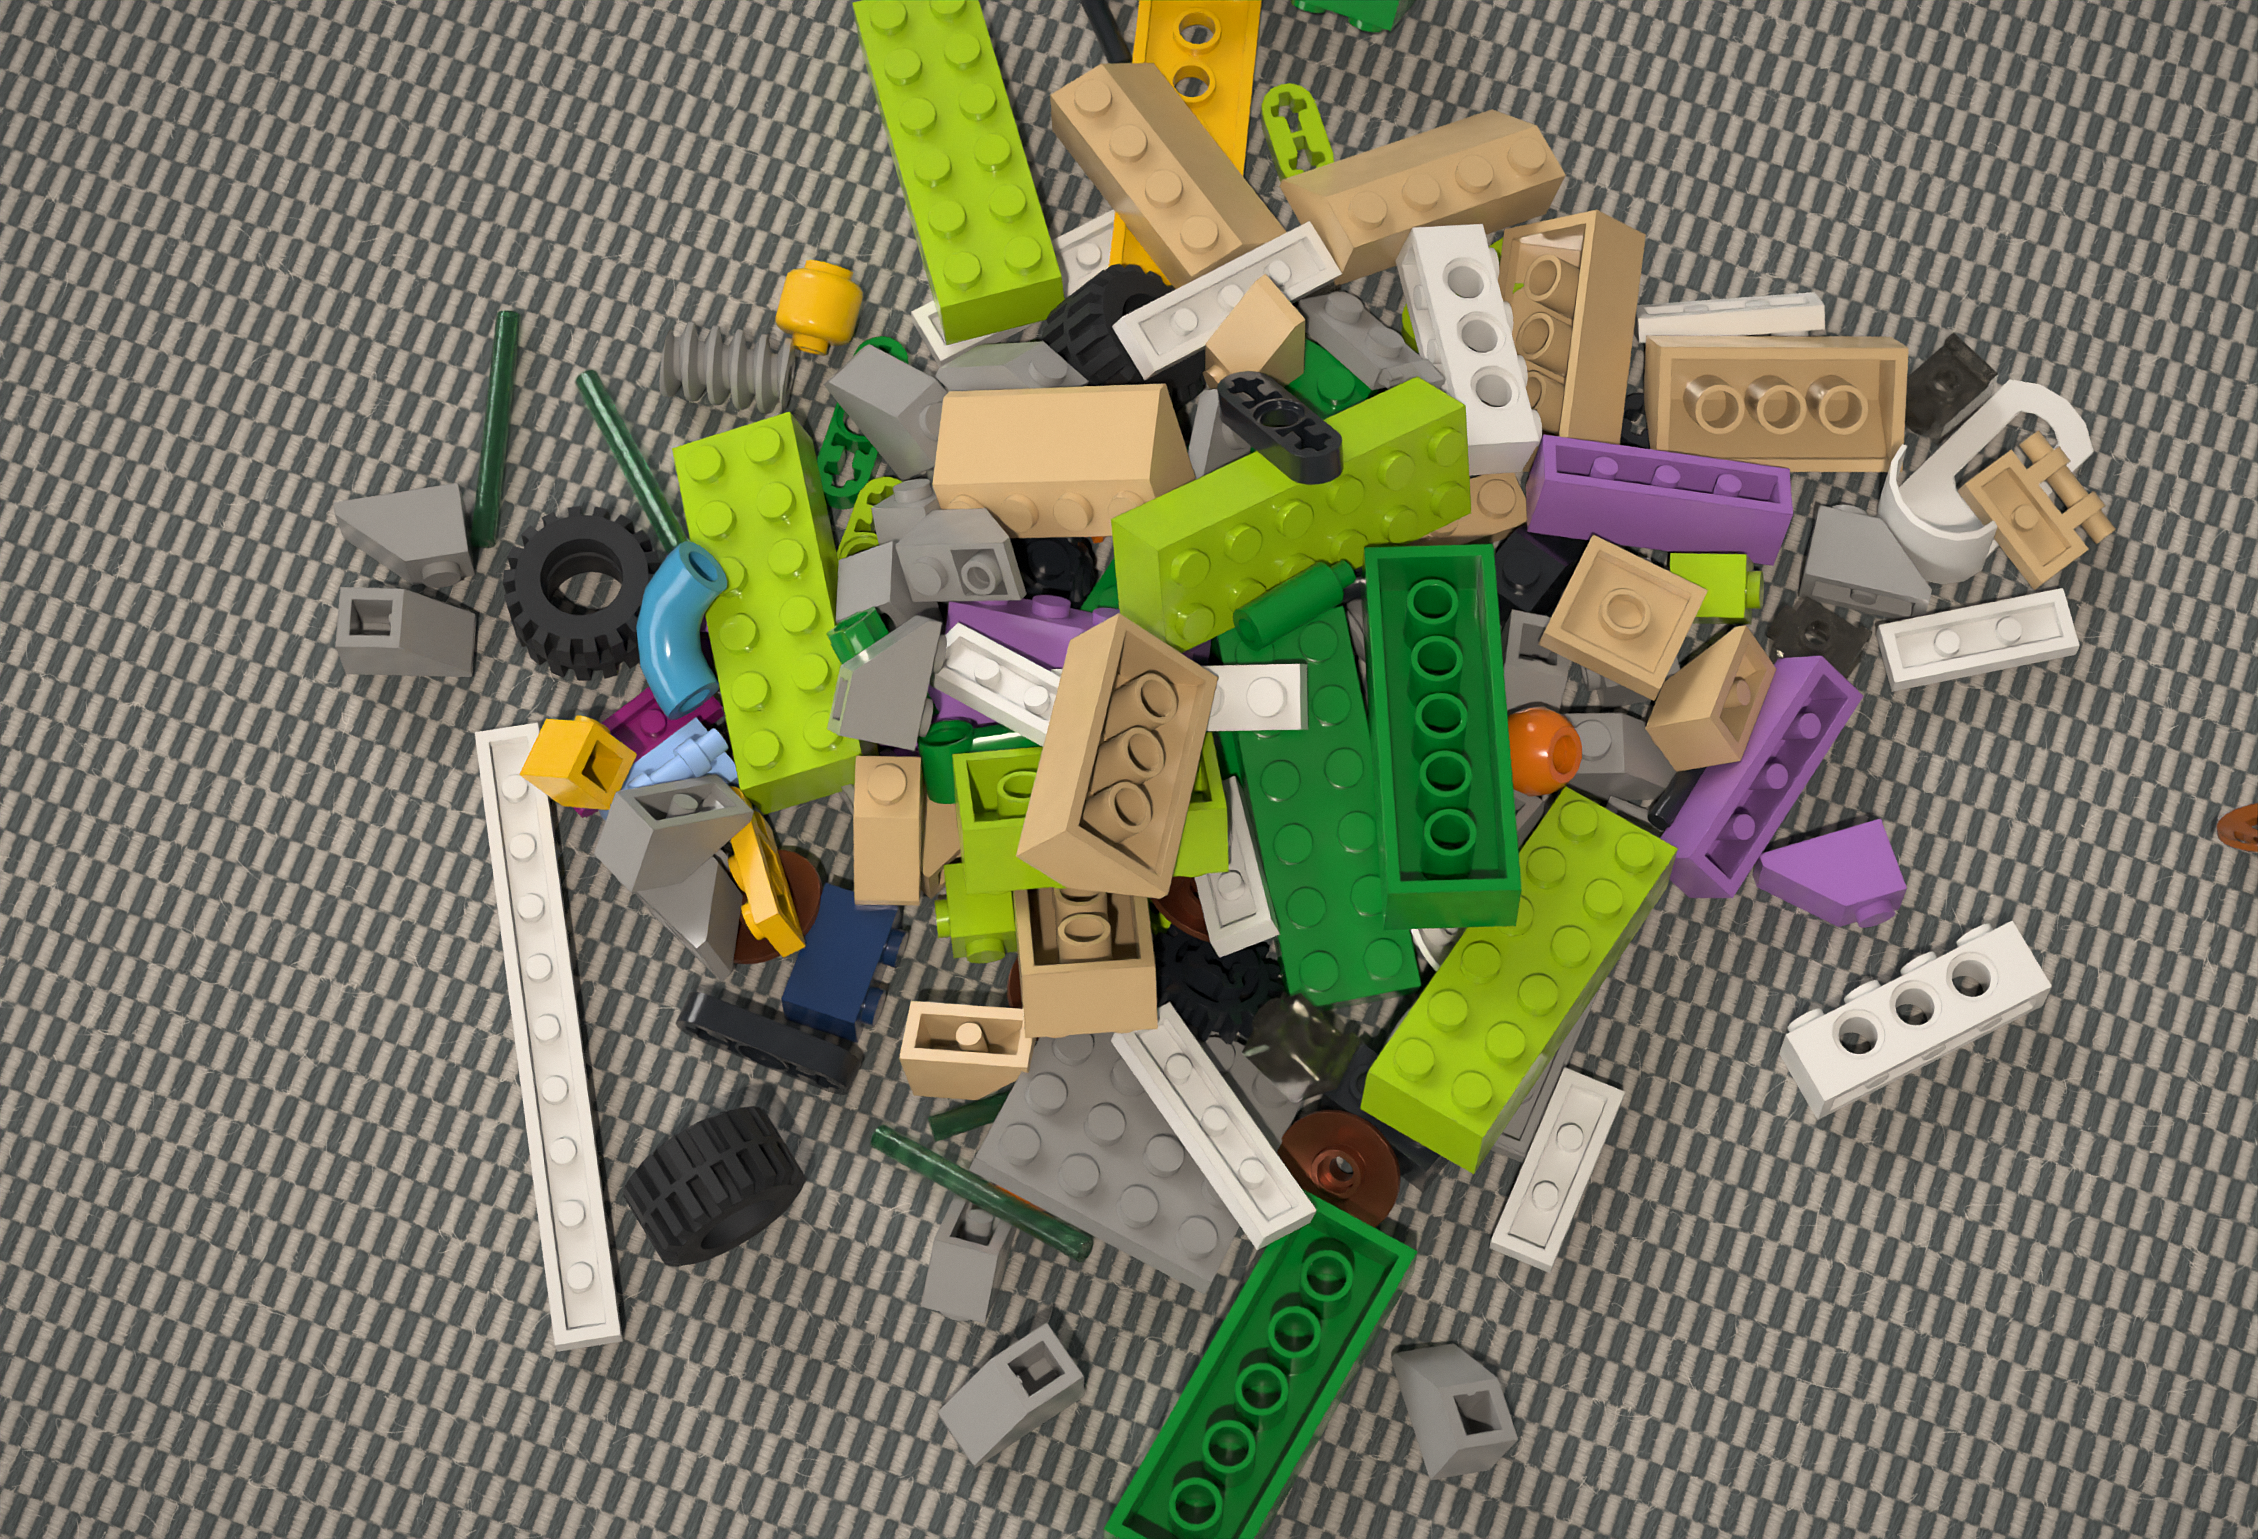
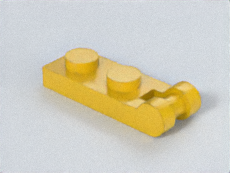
(762, 877)

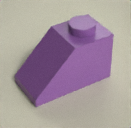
(1837, 876)

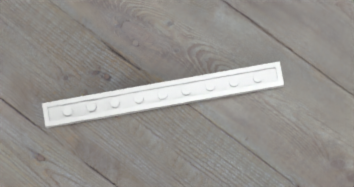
(548, 1045)

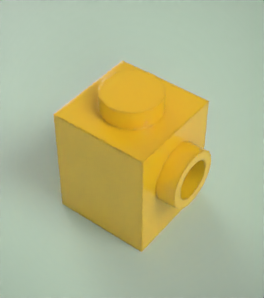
(578, 763)

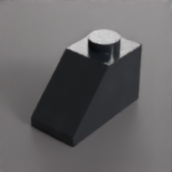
(1534, 571)

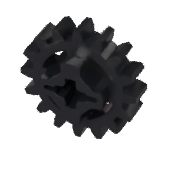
(1210, 988)

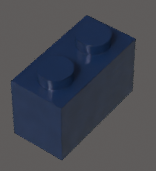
(843, 965)

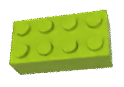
(993, 804)

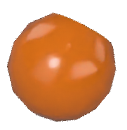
(1542, 751)

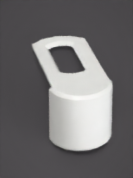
(1929, 513)

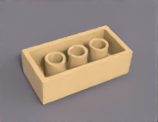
(1084, 962)

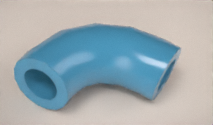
(671, 627)

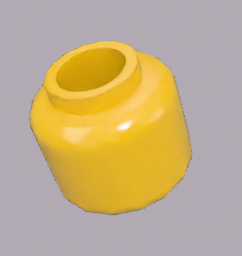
(819, 306)

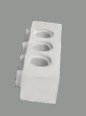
(1459, 261)
(1835, 1077)

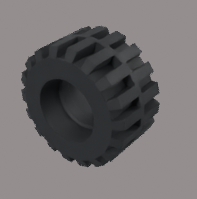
(1085, 339)
(565, 550)
(714, 1186)

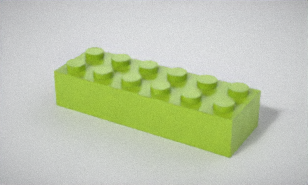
(960, 164)
(764, 517)
(1250, 527)
(1518, 990)

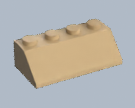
(1160, 170)
(1461, 173)
(1574, 319)
(1778, 399)
(1058, 455)
(1118, 763)

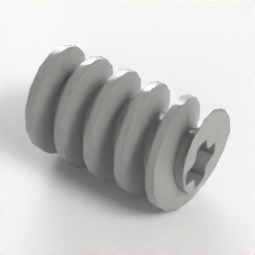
(727, 369)

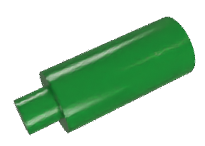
(1292, 604)

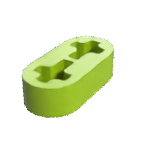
(1310, 134)

